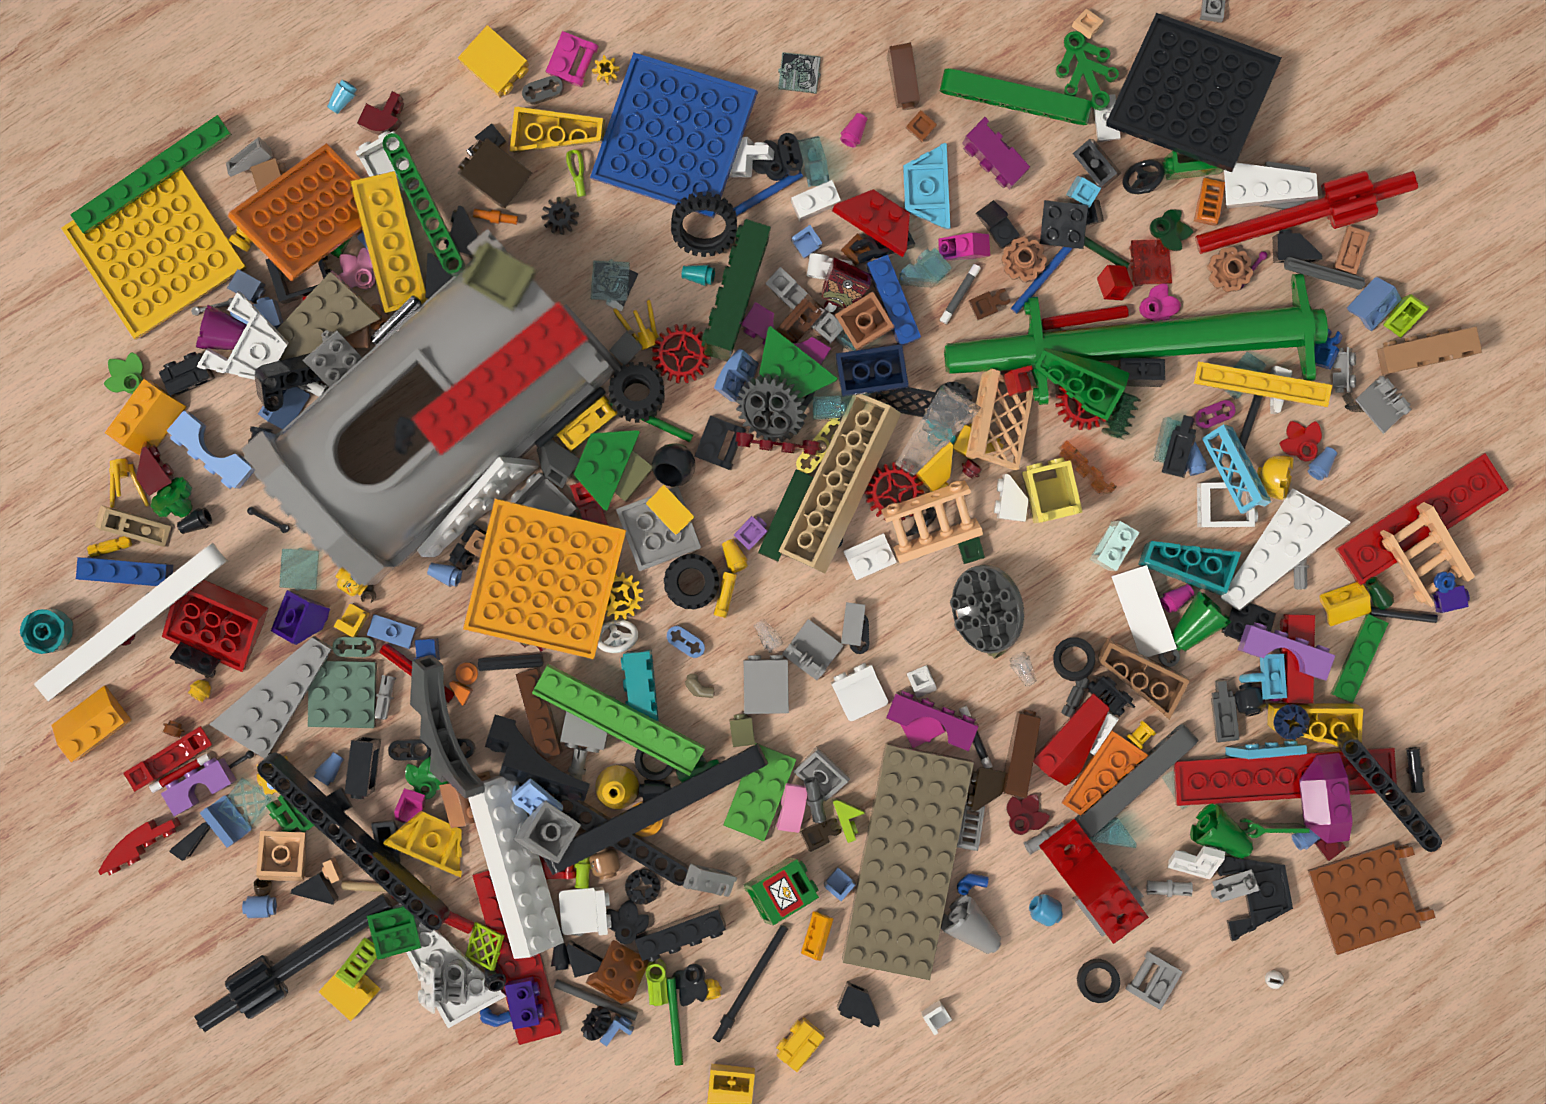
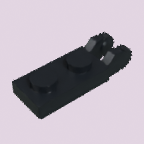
(876, 248)

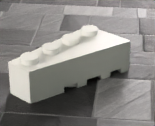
(1264, 185)

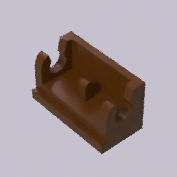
(800, 319)

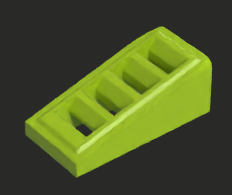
(366, 951)

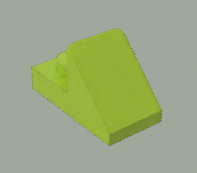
(845, 812)

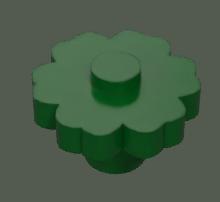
(173, 499)

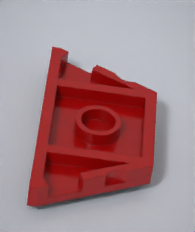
(877, 218)

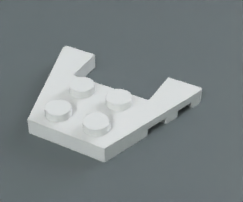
(256, 347)

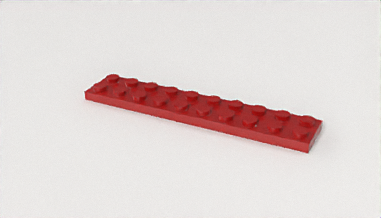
(1262, 778)

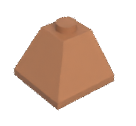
(864, 321)

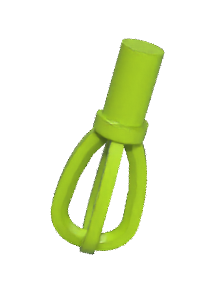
(579, 184)

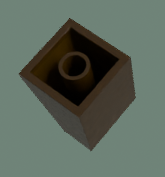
(493, 172)

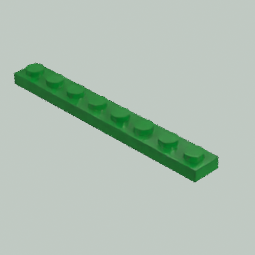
(151, 174)

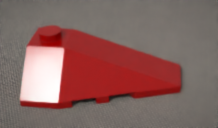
(1069, 747)

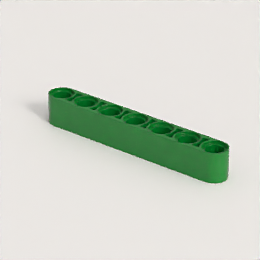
(1015, 96)
(419, 195)

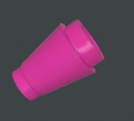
(854, 131)
(1176, 598)

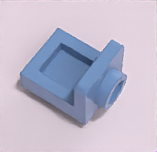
(616, 1024)

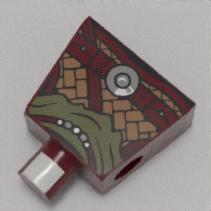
(844, 285)

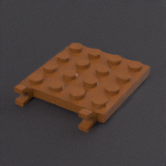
(1366, 898)

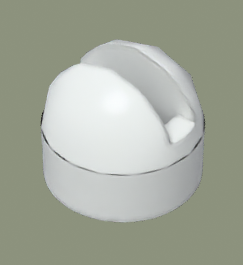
(1274, 975)

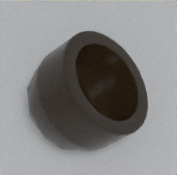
(262, 887)

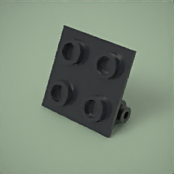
(1064, 224)
(1247, 616)
(1120, 698)

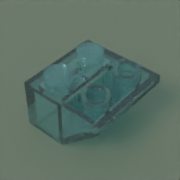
(927, 271)

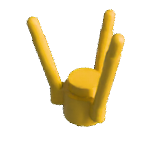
(646, 337)
(119, 469)

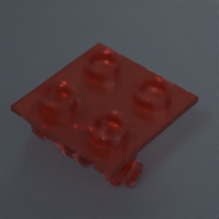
(1150, 262)

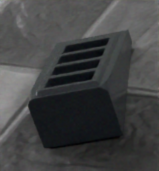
(186, 847)

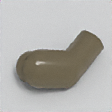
(696, 688)

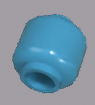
(1046, 910)

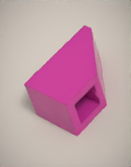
(965, 246)

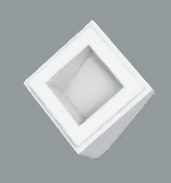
(921, 681)

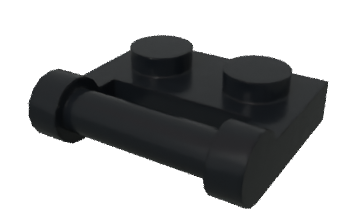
(712, 442)

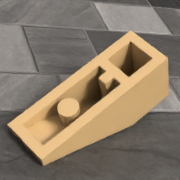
(132, 526)

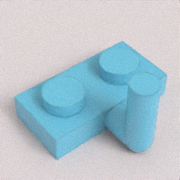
(1271, 677)

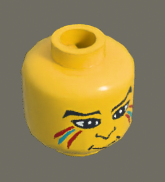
(347, 584)

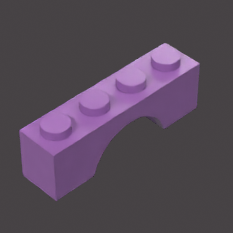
(1311, 660)

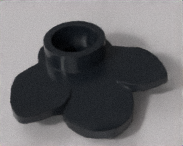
(766, 166)
(627, 918)
(689, 987)

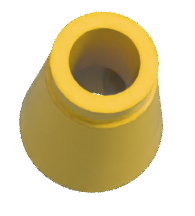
(734, 556)

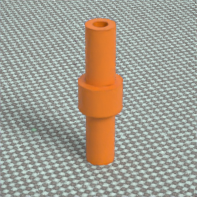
(495, 216)

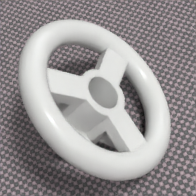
(618, 641)

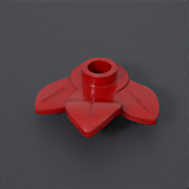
(1299, 438)

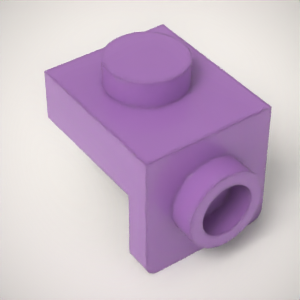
(751, 532)

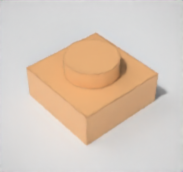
(1087, 23)
(332, 870)

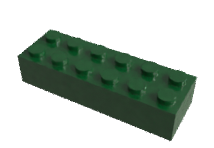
(736, 290)

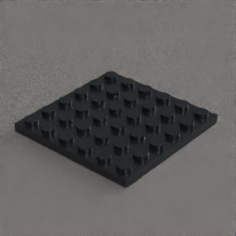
(1193, 92)

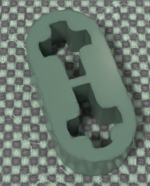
(354, 641)

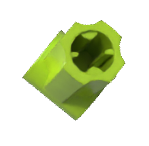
(657, 984)

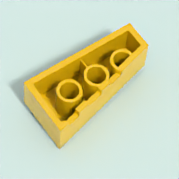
(547, 129)

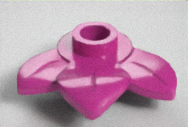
(1162, 304)

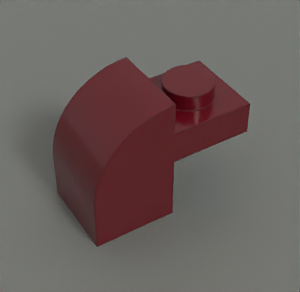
(380, 121)

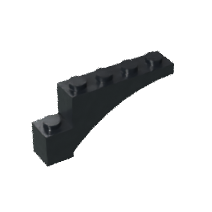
(524, 763)

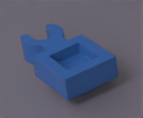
(1327, 352)

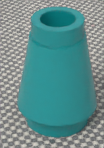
(699, 274)

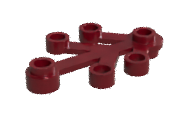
(808, 446)

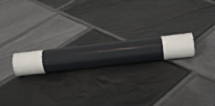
(978, 743)

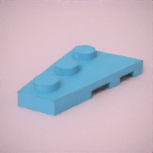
(1270, 749)

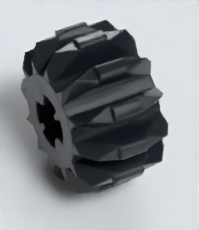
(558, 208)

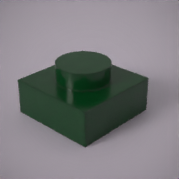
(971, 550)

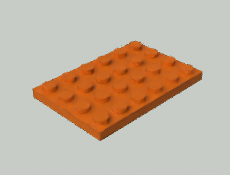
(302, 212)

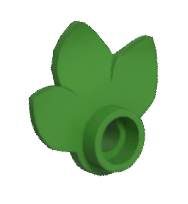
(123, 372)

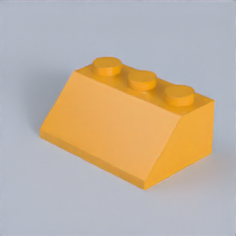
(145, 417)
(89, 724)

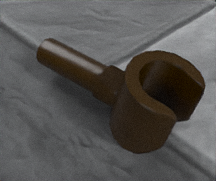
(370, 590)

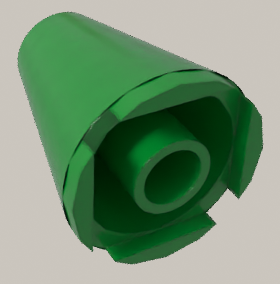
(1199, 622)
(1220, 831)

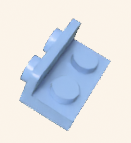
(531, 795)

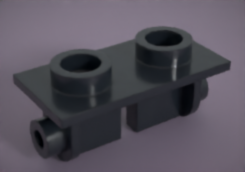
(460, 556)
(195, 659)

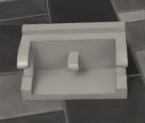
(709, 880)

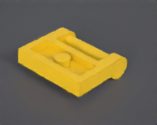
(724, 600)

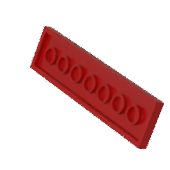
(500, 378)
(1453, 500)
(520, 967)

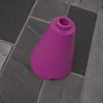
(219, 330)

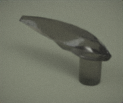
(1351, 405)

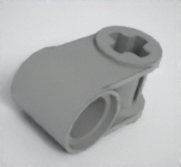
(455, 987)

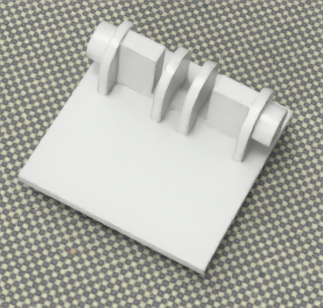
(429, 995)

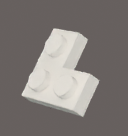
(1202, 865)

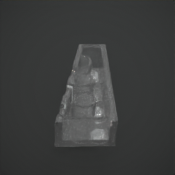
(942, 420)

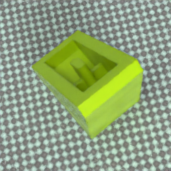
(1405, 315)

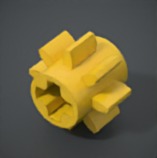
(606, 76)

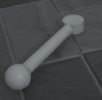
(197, 311)

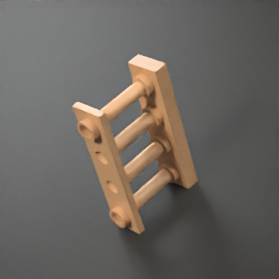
(1438, 535)
(938, 540)

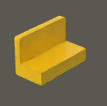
(670, 510)
(1346, 603)

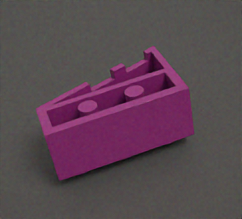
(995, 154)

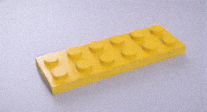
(388, 240)

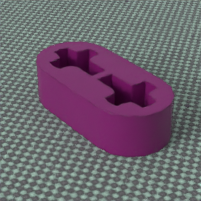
(1216, 419)

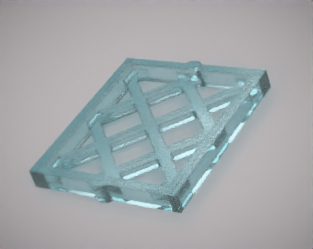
(254, 790)

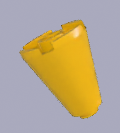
(622, 780)

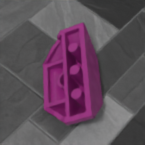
(1327, 798)

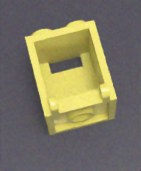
(1054, 496)

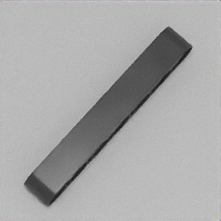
(1137, 780)

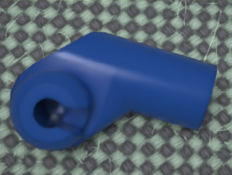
(970, 881)
(494, 1020)

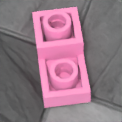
(793, 808)

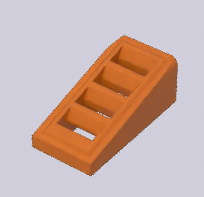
(1207, 219)

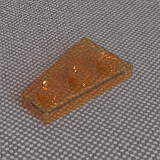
(1069, 452)

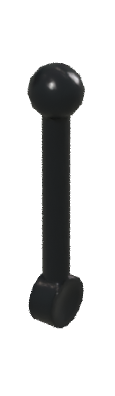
(283, 528)
(249, 755)

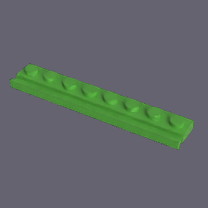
(618, 719)

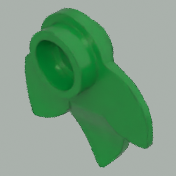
(422, 777)

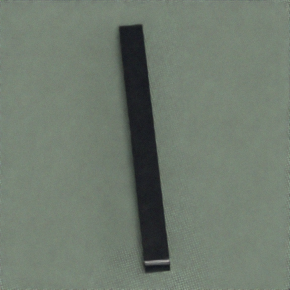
(660, 806)
(344, 837)

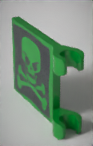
(1262, 828)

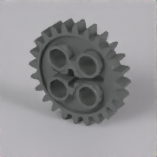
(771, 408)

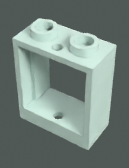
(1108, 551)

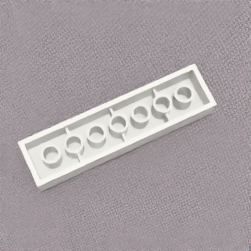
(515, 871)

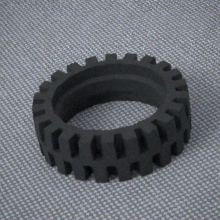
(701, 245)

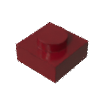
(1329, 850)

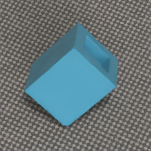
(1083, 191)

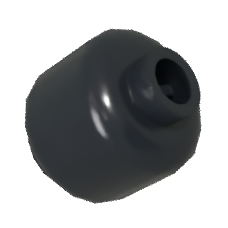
(1249, 700)

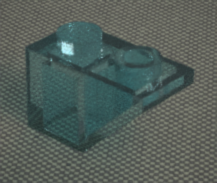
(828, 408)

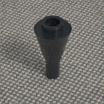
(560, 956)

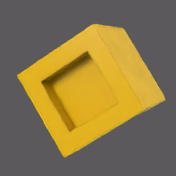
(352, 620)

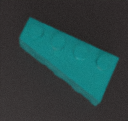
(1194, 565)
(640, 682)

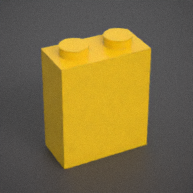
(494, 62)

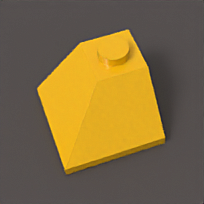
(937, 469)

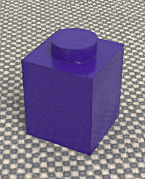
(1452, 600)

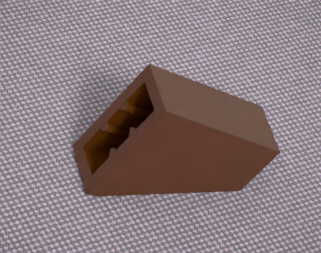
(903, 75)

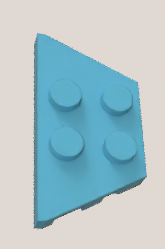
(928, 187)

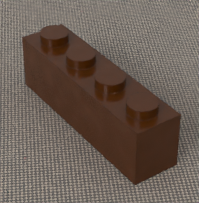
(539, 715)

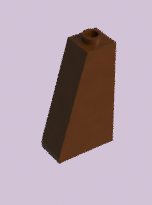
(1021, 753)

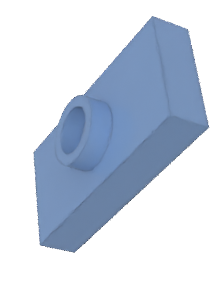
(391, 631)

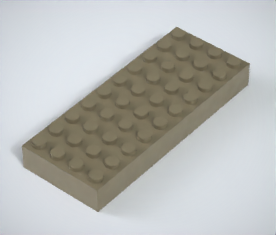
(907, 861)

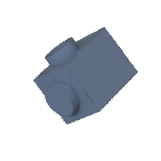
(247, 285)

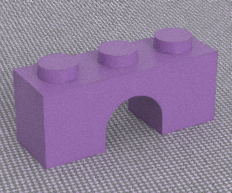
(182, 795)

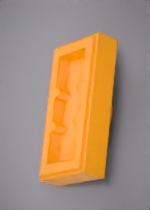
(817, 935)

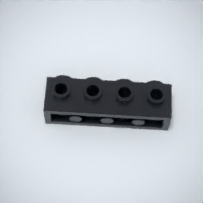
(680, 933)

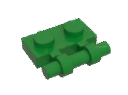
(298, 819)

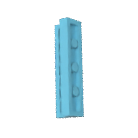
(1244, 467)

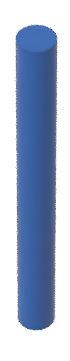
(766, 193)
(1031, 290)

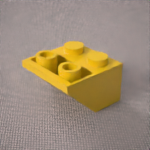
(730, 1084)

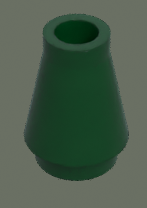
(1379, 593)

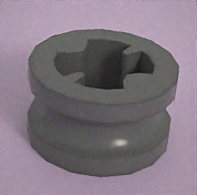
(1172, 662)

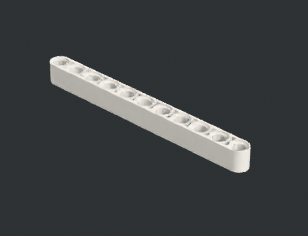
(130, 622)

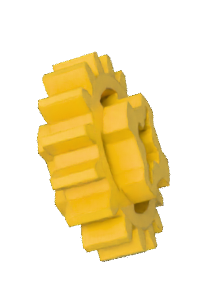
(627, 583)

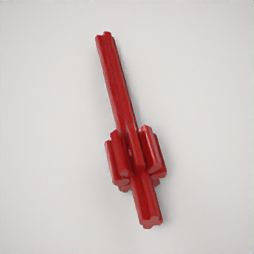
(1343, 203)

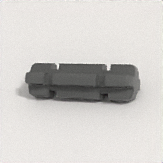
(1074, 697)

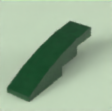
(785, 515)

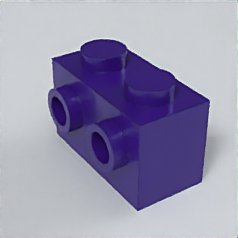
(523, 1002)

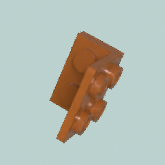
(619, 973)

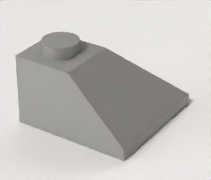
(547, 832)

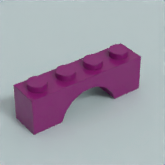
(760, 319)
(959, 729)

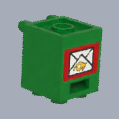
(777, 893)

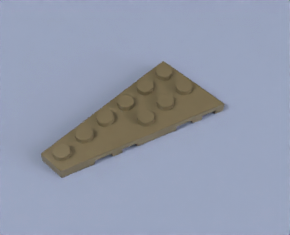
(329, 308)

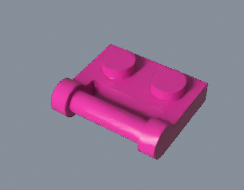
(565, 56)

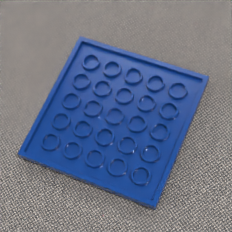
(673, 132)

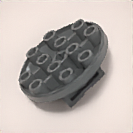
(987, 609)

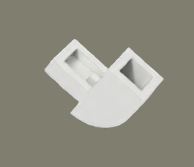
(746, 154)

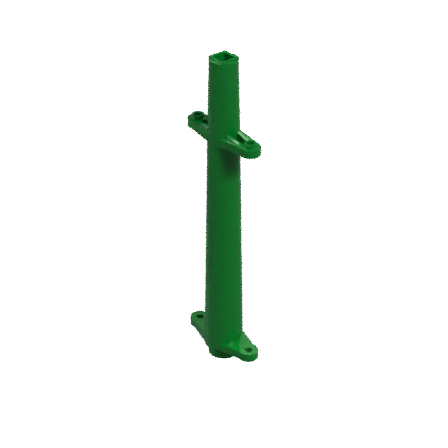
(1228, 332)

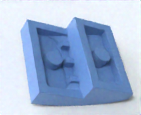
(736, 371)

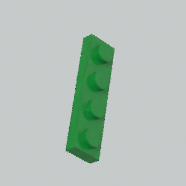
(1359, 658)

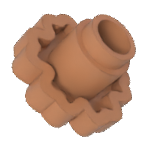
(1024, 259)
(1230, 269)

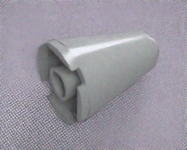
(970, 925)

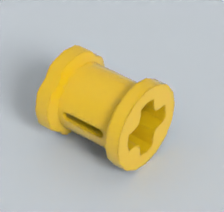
(1141, 734)

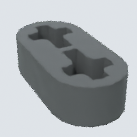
(541, 85)

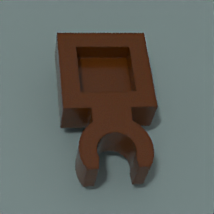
(985, 304)

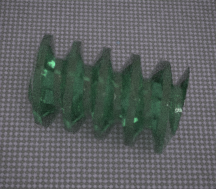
(1120, 416)

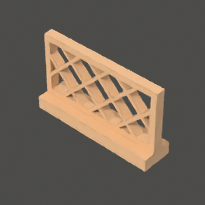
(982, 420)

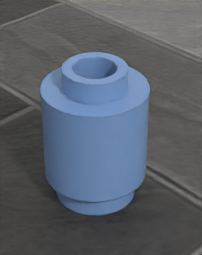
(259, 906)

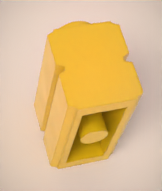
(799, 1044)

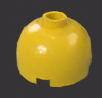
(1276, 476)

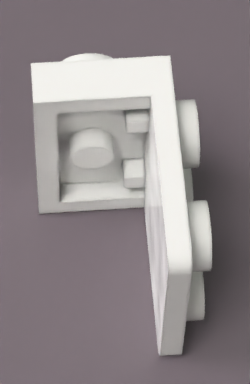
(859, 692)
(584, 911)

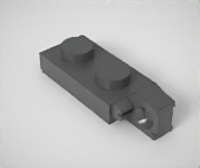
(1224, 713)

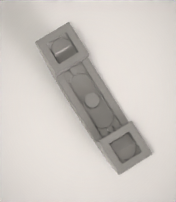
(791, 294)

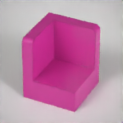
(409, 805)

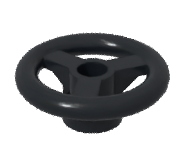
(1146, 181)

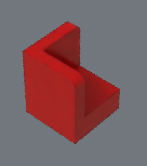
(1114, 282)
(1018, 381)

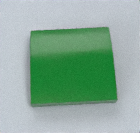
(393, 932)

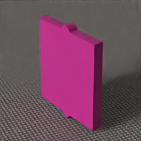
(922, 730)

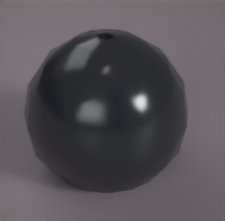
(673, 465)

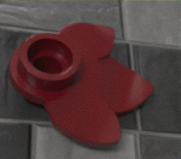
(1028, 812)

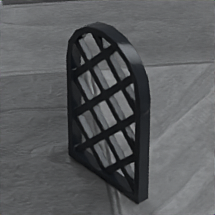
(908, 410)

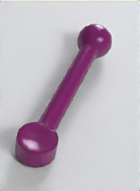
(1262, 256)

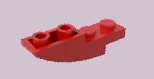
(131, 845)

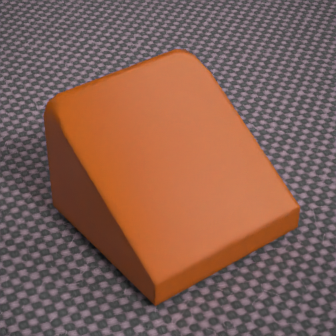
(461, 691)

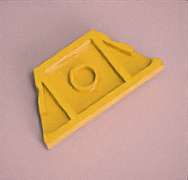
(430, 842)

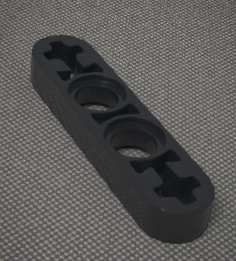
(404, 744)

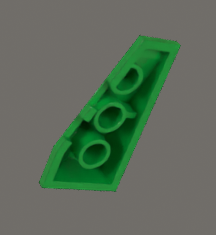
(1088, 381)

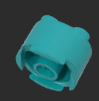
(37, 640)

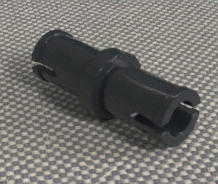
(1415, 769)

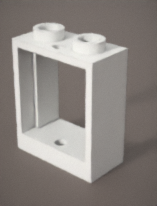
(1203, 508)

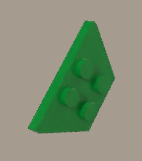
(790, 362)
(605, 463)

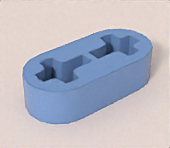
(682, 646)

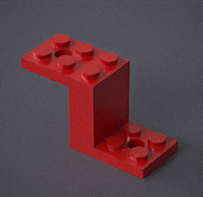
(1094, 881)

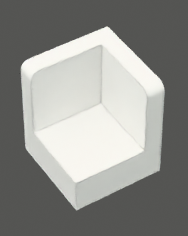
(936, 1016)

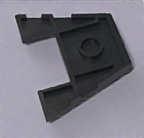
(1262, 905)

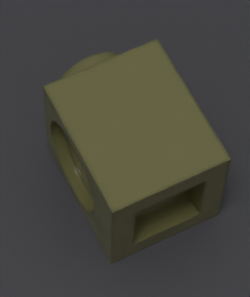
(742, 730)

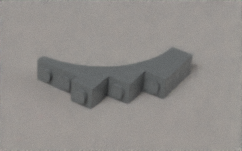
(436, 729)

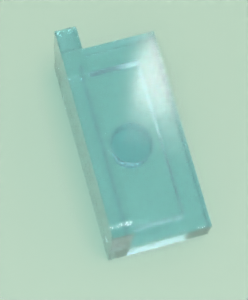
(1166, 429)

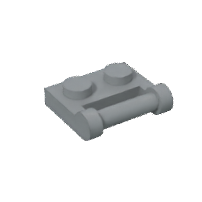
(1159, 985)

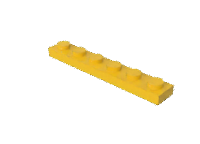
(1263, 384)

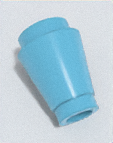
(341, 96)

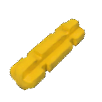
(109, 546)

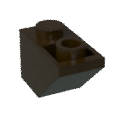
(987, 787)

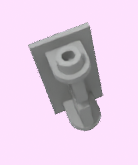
(1345, 378)
(1235, 886)

